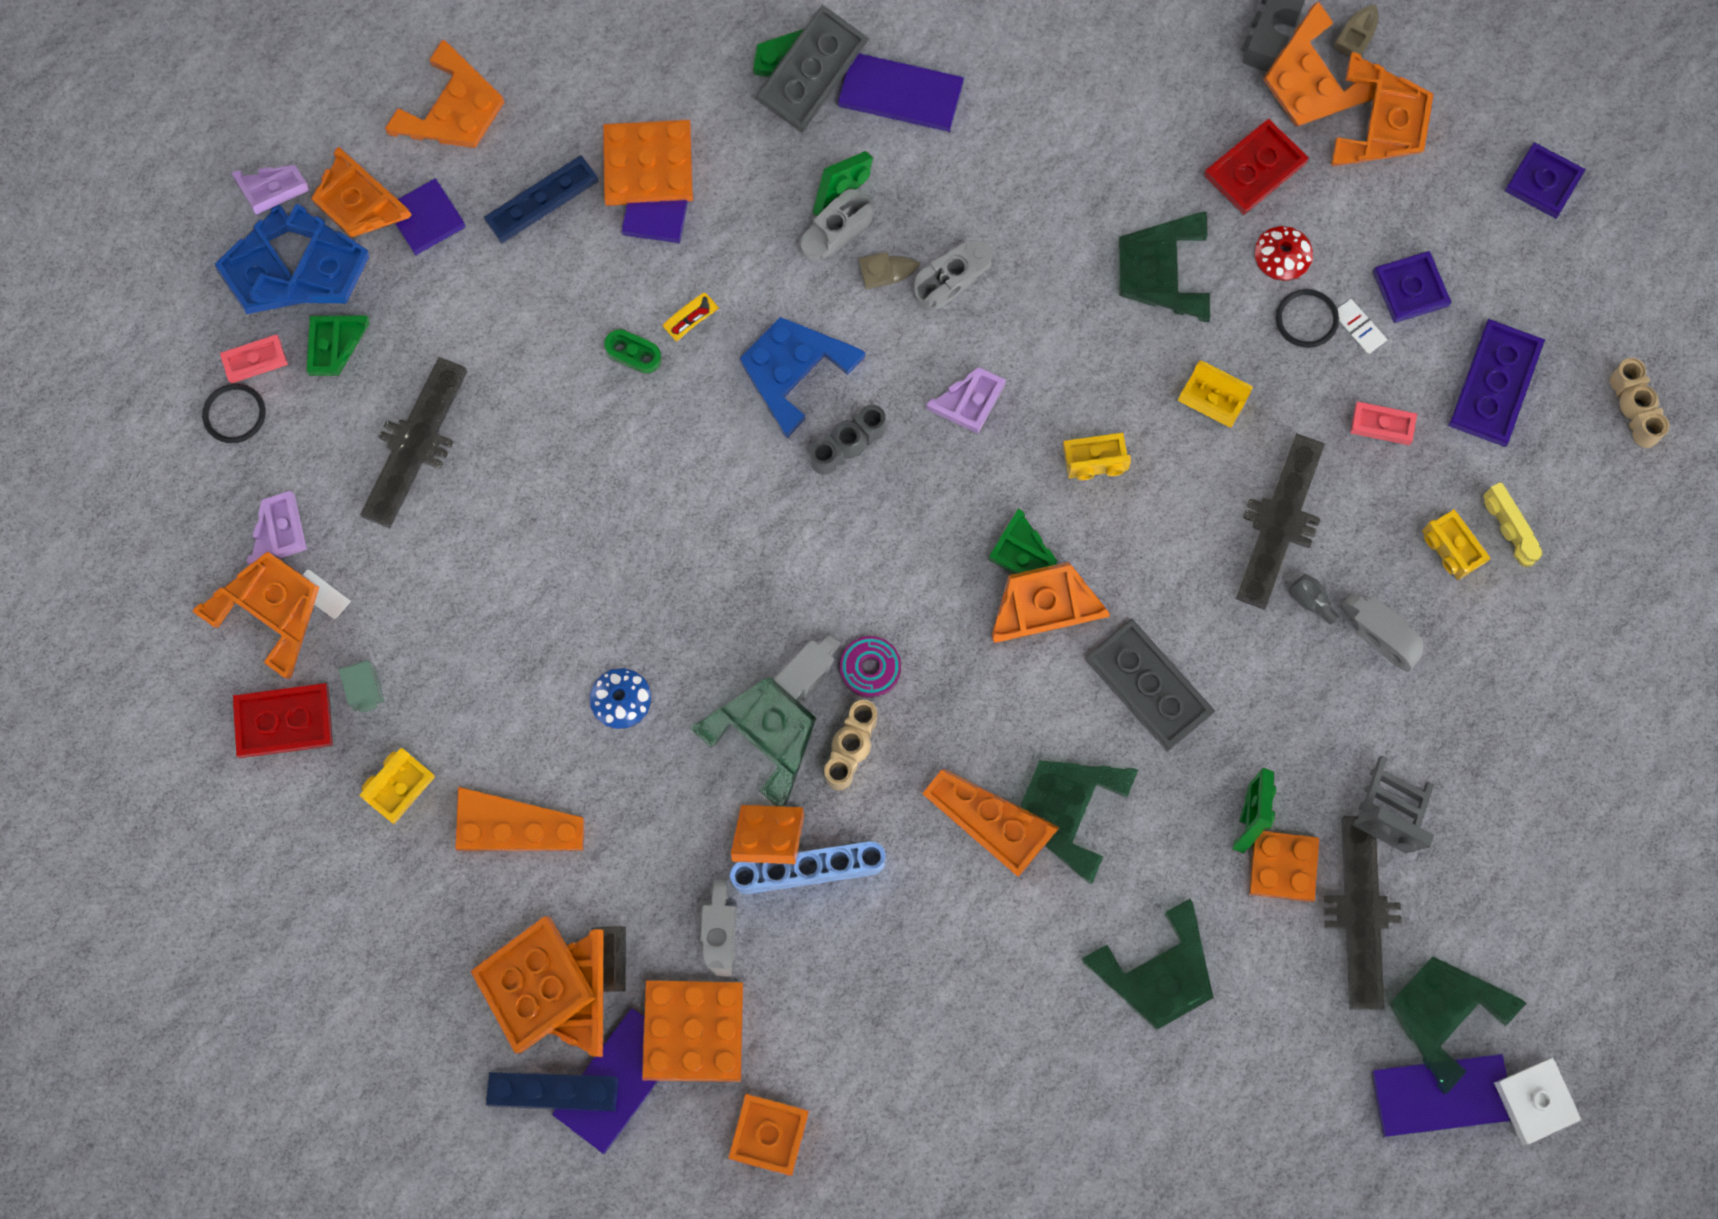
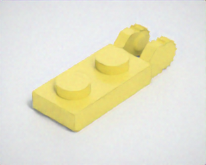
(1513, 525)

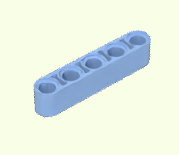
(824, 872)

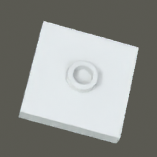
(1537, 1101)

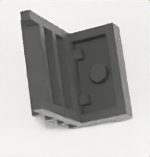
(1388, 826)

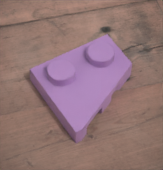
(271, 186)
(969, 400)
(278, 528)

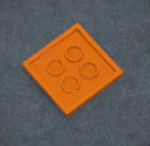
(647, 162)
(533, 984)
(693, 1031)

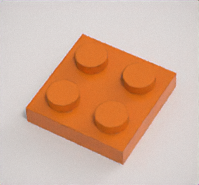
(767, 834)
(1284, 866)
(768, 1135)

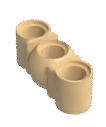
(1638, 389)
(852, 730)

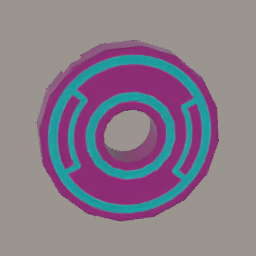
(870, 649)

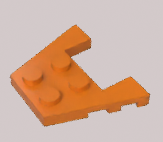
(1303, 80)
(460, 112)
(1396, 120)
(274, 596)

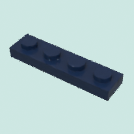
(541, 199)
(552, 1091)

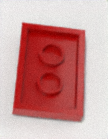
(1256, 166)
(282, 720)

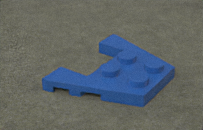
(253, 256)
(325, 270)
(785, 358)

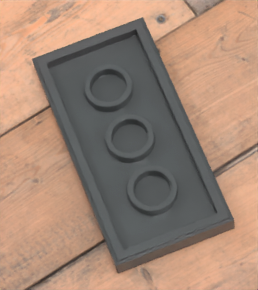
(812, 68)
(1149, 685)

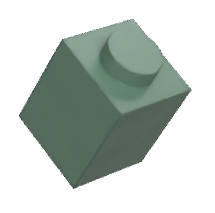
(362, 686)

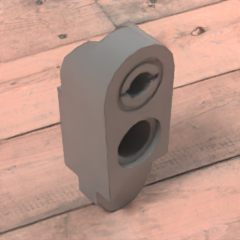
(821, 241)
(970, 258)
(1385, 631)
(808, 668)
(719, 931)

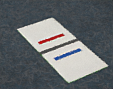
(1360, 326)

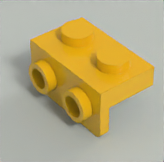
(1215, 393)
(1096, 456)
(1455, 544)
(396, 785)

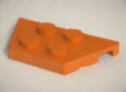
(355, 198)
(1044, 602)
(586, 1026)

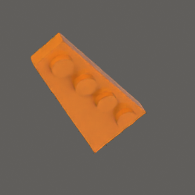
(995, 823)
(509, 825)

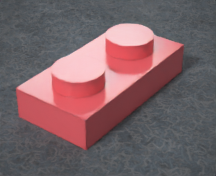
(254, 358)
(1383, 423)

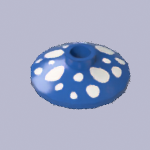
(626, 711)

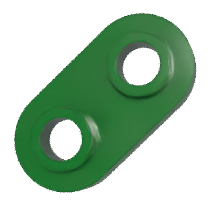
(634, 352)

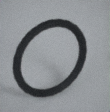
(1322, 296)
(205, 414)

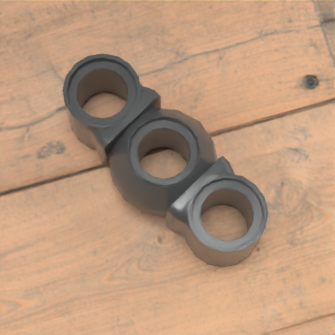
(858, 429)

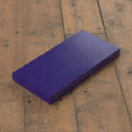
(901, 92)
(1496, 383)
(622, 1060)
(1414, 1104)

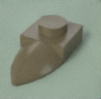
(1358, 31)
(885, 270)

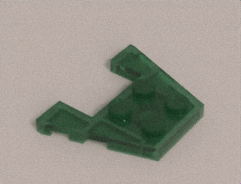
(1151, 268)
(773, 725)
(1061, 796)
(1167, 983)
(1435, 1006)

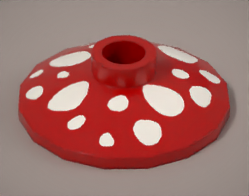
(1281, 264)

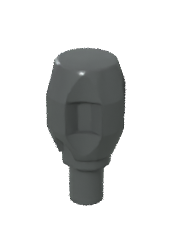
(1313, 597)

